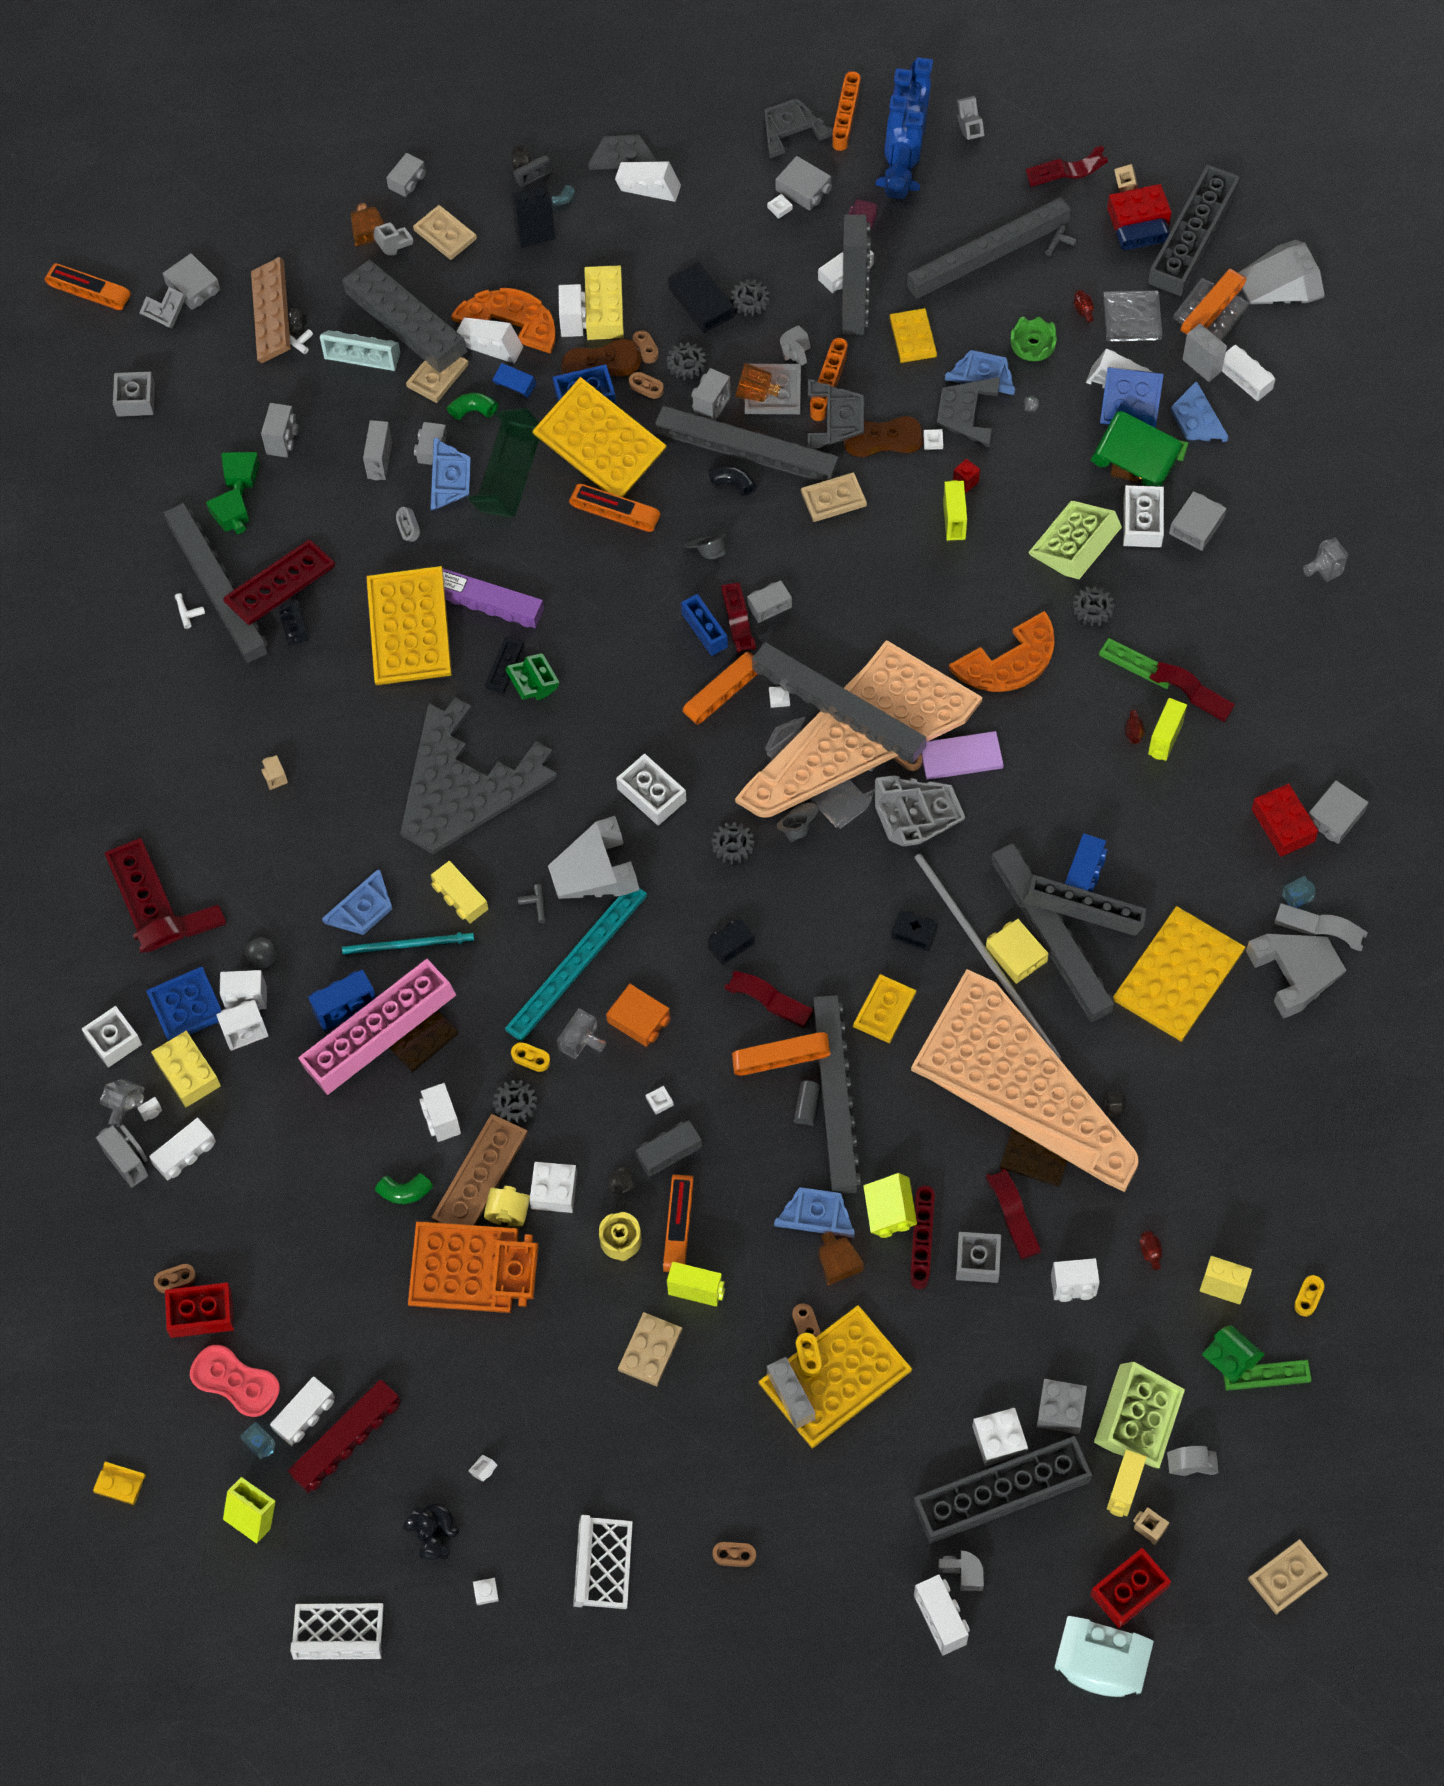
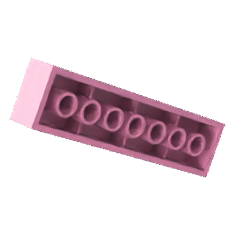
(377, 1026)

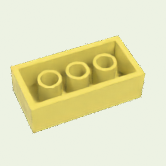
(604, 302)

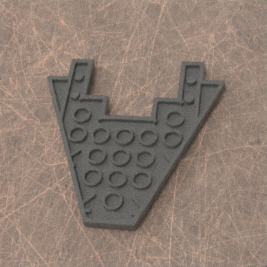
(453, 798)

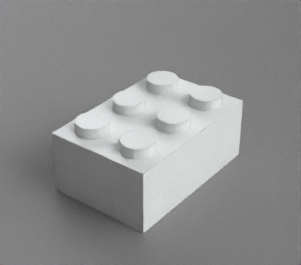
(1143, 516)
(651, 789)
(941, 1614)

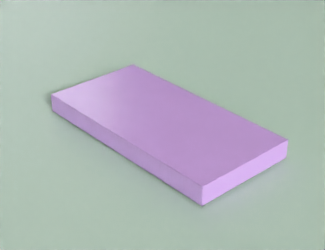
(961, 755)

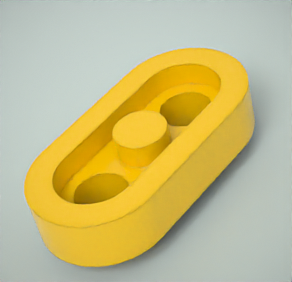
(531, 1057)
(1308, 1296)
(808, 1355)

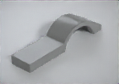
(1324, 924)

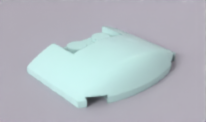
(1103, 1658)

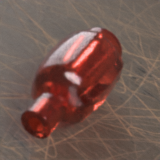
(1084, 305)
(1134, 728)
(1151, 1249)

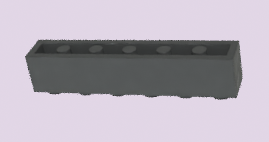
(1084, 905)

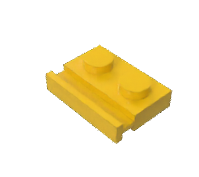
(119, 1483)

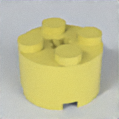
(506, 1206)
(620, 1247)

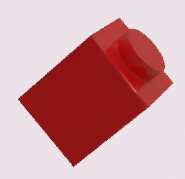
(968, 473)

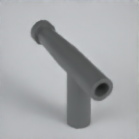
(1059, 236)
(538, 899)

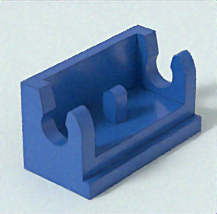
(515, 380)

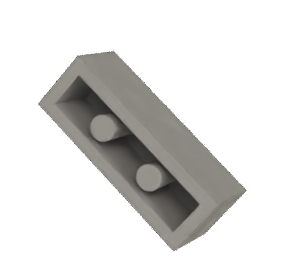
(790, 1393)

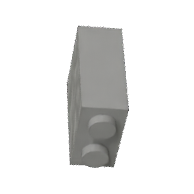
(803, 183)
(193, 280)
(1204, 352)
(377, 450)
(1198, 520)
(1337, 812)

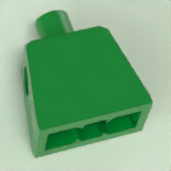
(240, 469)
(229, 511)

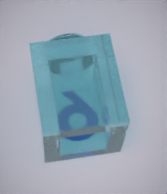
(1299, 892)
(258, 1440)

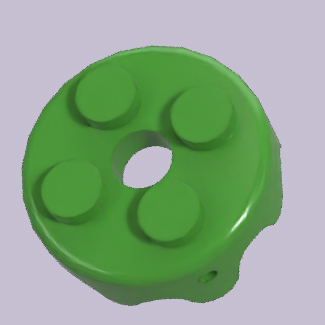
(1034, 329)

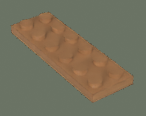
(270, 310)
(480, 1171)

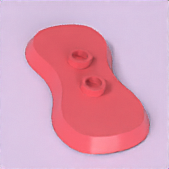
(247, 1388)

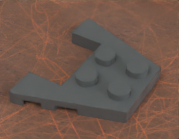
(789, 119)
(959, 408)
(844, 414)

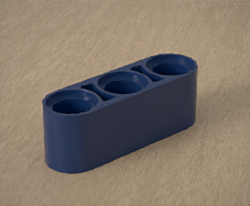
(1143, 234)

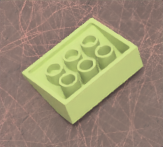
(1076, 538)
(1139, 1413)

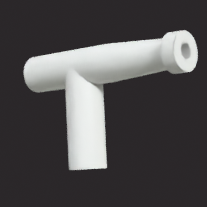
(298, 343)
(185, 615)

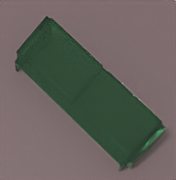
(508, 463)

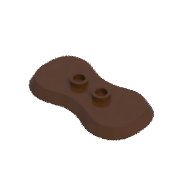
(620, 356)
(898, 435)

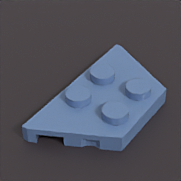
(982, 366)
(1197, 417)
(449, 475)
(361, 907)
(816, 1212)

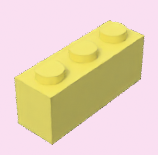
(459, 892)

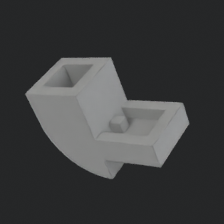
(968, 118)
(391, 239)
(794, 344)
(1192, 1460)
(969, 1568)

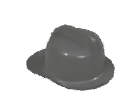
(709, 547)
(797, 821)

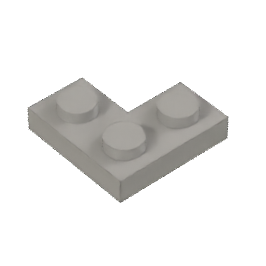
(164, 312)

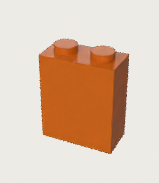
(638, 1015)

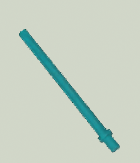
(459, 937)

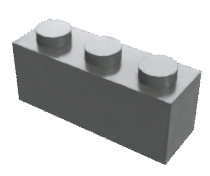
(668, 1148)

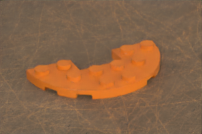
(514, 308)
(1014, 667)

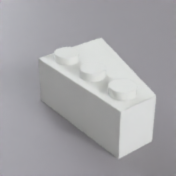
(649, 179)
(491, 338)
(1110, 359)

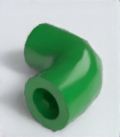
(472, 402)
(403, 1193)

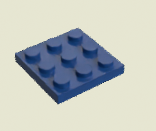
(1132, 393)
(185, 1003)

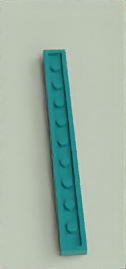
(574, 964)

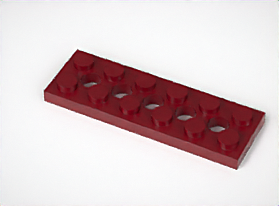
(279, 592)
(130, 890)

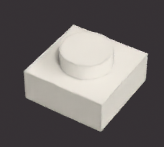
(779, 206)
(933, 439)
(779, 697)
(659, 1100)
(150, 1109)
(483, 1468)
(485, 1591)

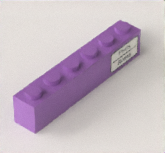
(492, 599)

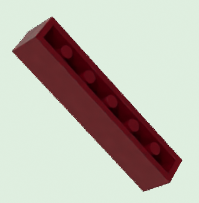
(344, 1436)

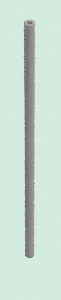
(983, 950)

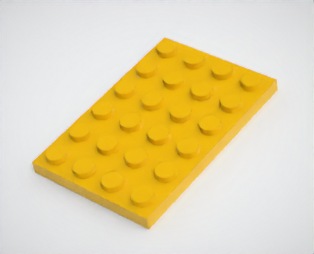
(599, 439)
(408, 625)
(1178, 973)
(854, 1373)

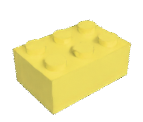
(186, 1069)

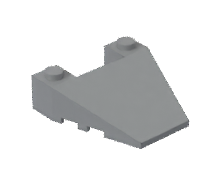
(586, 866)
(1306, 962)

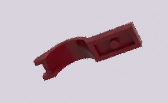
(1059, 168)
(737, 617)
(1197, 693)
(175, 925)
(772, 999)
(1014, 1214)

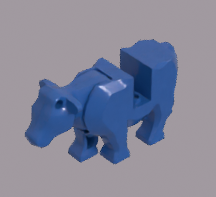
(906, 127)

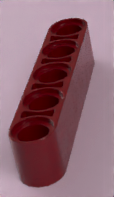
(922, 1246)

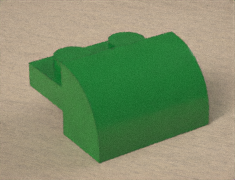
(533, 677)
(1232, 1353)

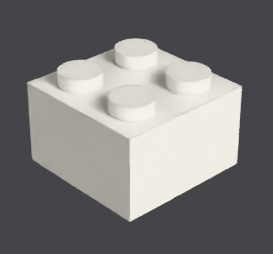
(572, 310)
(241, 987)
(242, 1024)
(111, 1036)
(439, 1112)
(553, 1187)
(1075, 1279)
(1000, 1437)

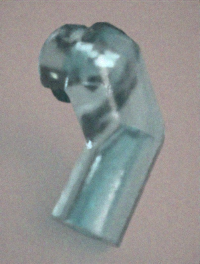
(565, 197)

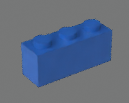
(704, 624)

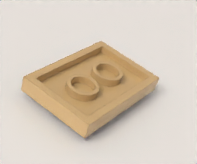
(444, 232)
(434, 384)
(833, 497)
(650, 1349)
(1288, 1576)

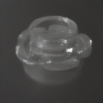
(1031, 404)

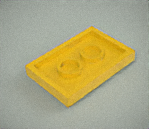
(912, 335)
(884, 1008)

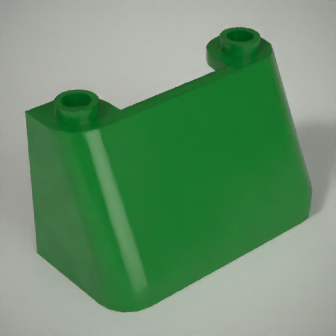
(1138, 449)

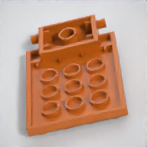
(471, 1267)

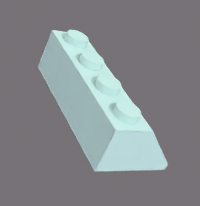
(360, 350)

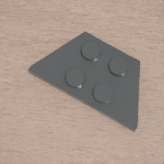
(620, 149)

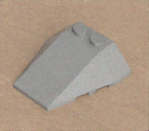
(1283, 275)
(915, 809)

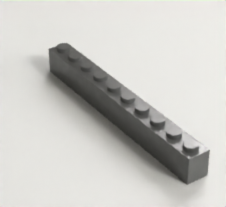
(988, 248)
(746, 444)
(214, 580)
(839, 703)
(1054, 937)
(835, 1097)

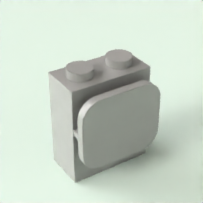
(123, 1153)

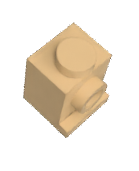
(1126, 178)
(273, 772)
(1150, 1517)

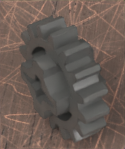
(749, 298)
(686, 362)
(1093, 606)
(733, 841)
(515, 1093)

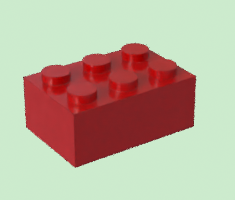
(1138, 206)
(1284, 820)
(199, 1310)
(1130, 1588)

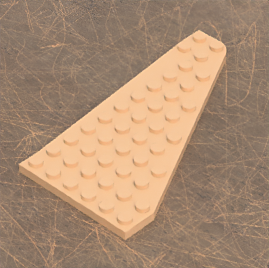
(833, 753)
(1005, 1068)

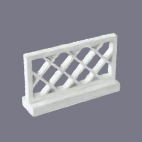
(584, 1558)
(337, 1649)

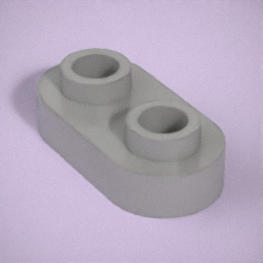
(407, 524)

